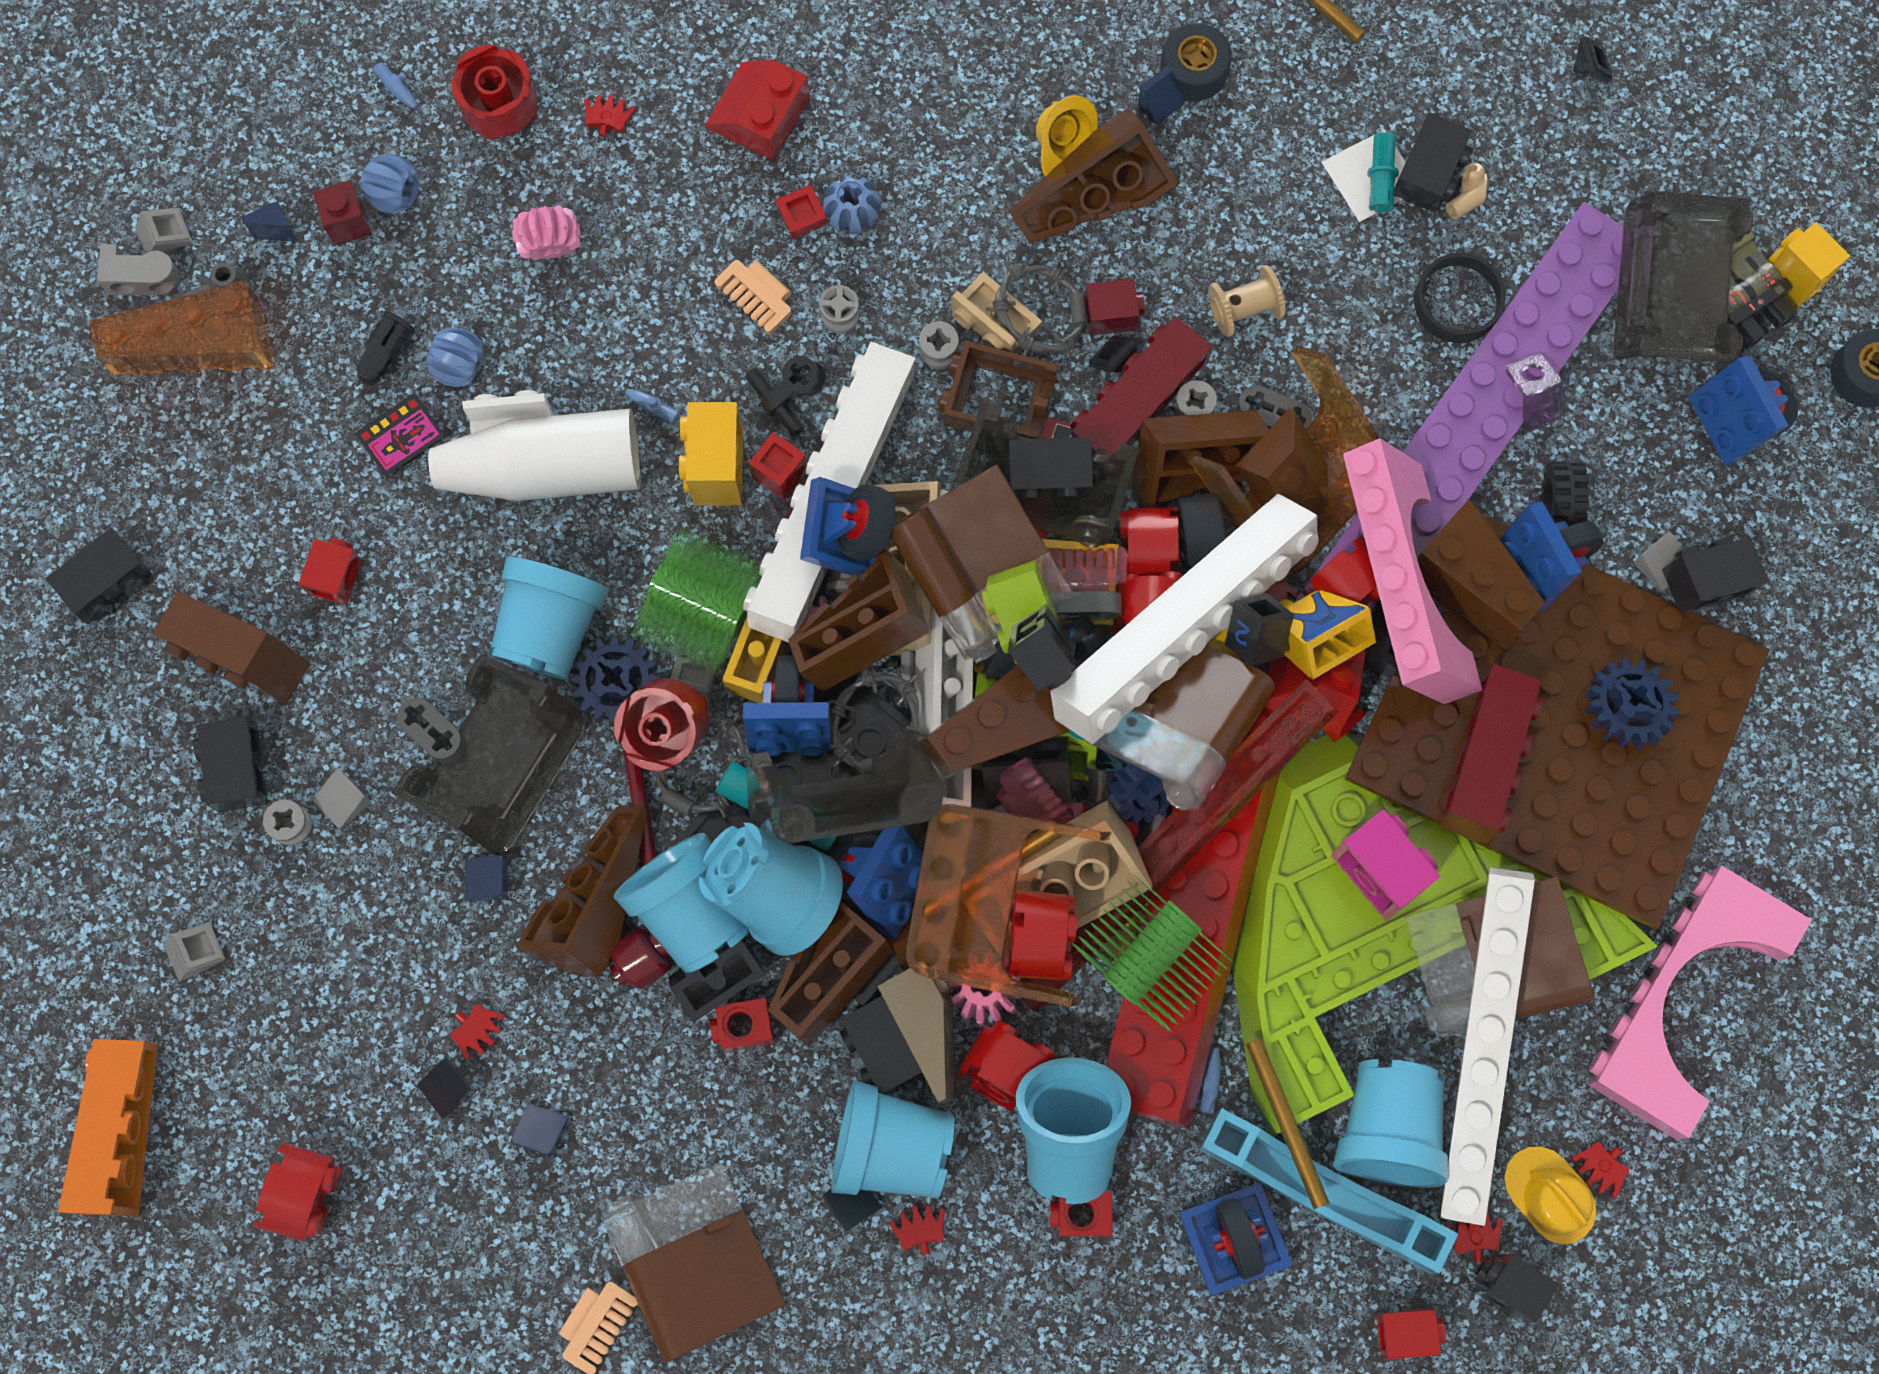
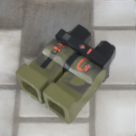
(1755, 292)

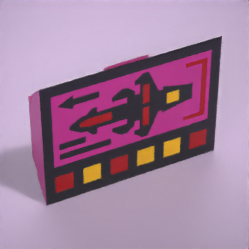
(400, 434)

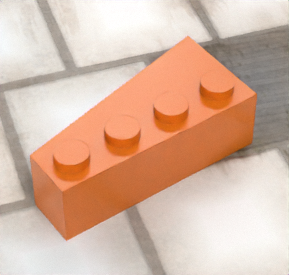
(111, 1130)

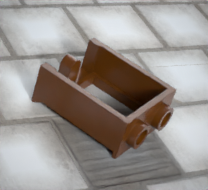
(1001, 362)

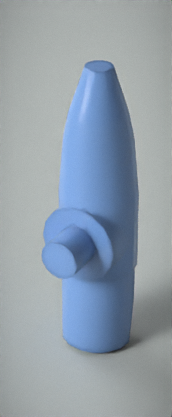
(395, 84)
(654, 406)
(1211, 1082)

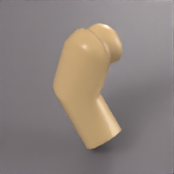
(1472, 191)

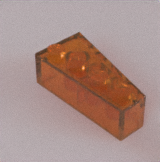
(186, 334)

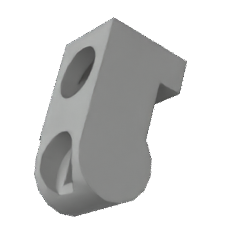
(136, 274)

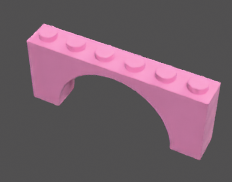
(1425, 649)
(1637, 1064)

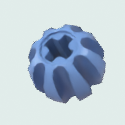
(389, 183)
(851, 204)
(455, 356)

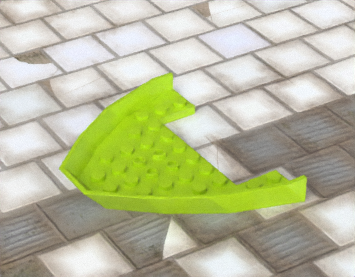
(1321, 943)

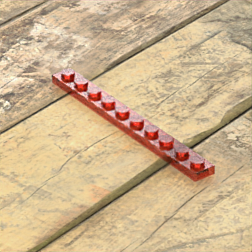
(1190, 830)

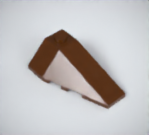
(1103, 175)
(584, 918)

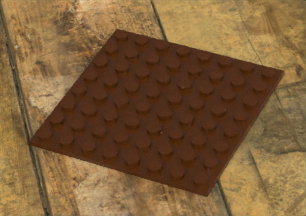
(1585, 808)

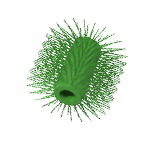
(697, 600)
(1150, 955)

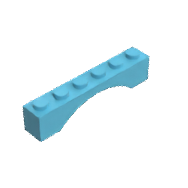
(1350, 1206)

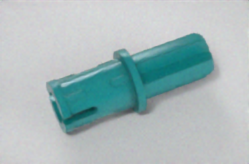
(1382, 173)

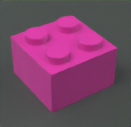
(1386, 864)

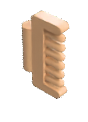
(763, 286)
(586, 1319)

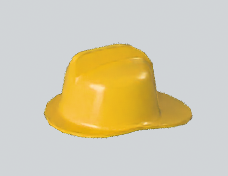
(1064, 128)
(1550, 1195)

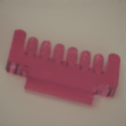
(1091, 577)
(1021, 799)

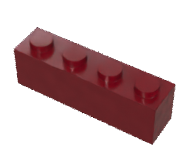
(1145, 387)
(1491, 754)

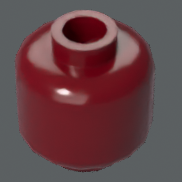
(639, 959)

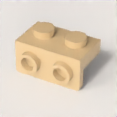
(970, 311)

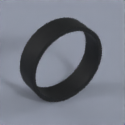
(1469, 261)

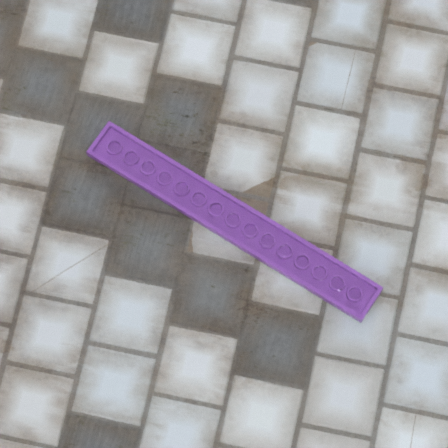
(1483, 404)

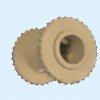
(1247, 300)

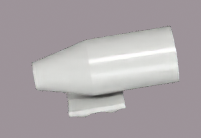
(531, 454)

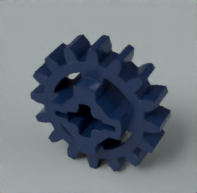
(603, 692)
(1611, 703)
(1138, 794)

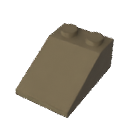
(927, 1023)

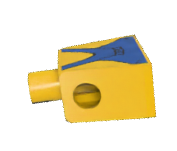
(1326, 631)

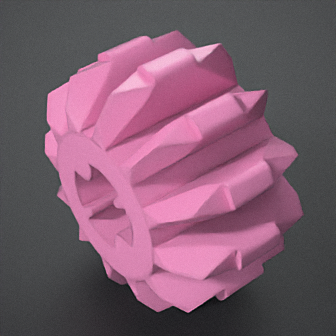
(546, 233)
(975, 1003)

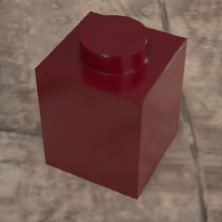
(342, 212)
(1113, 306)

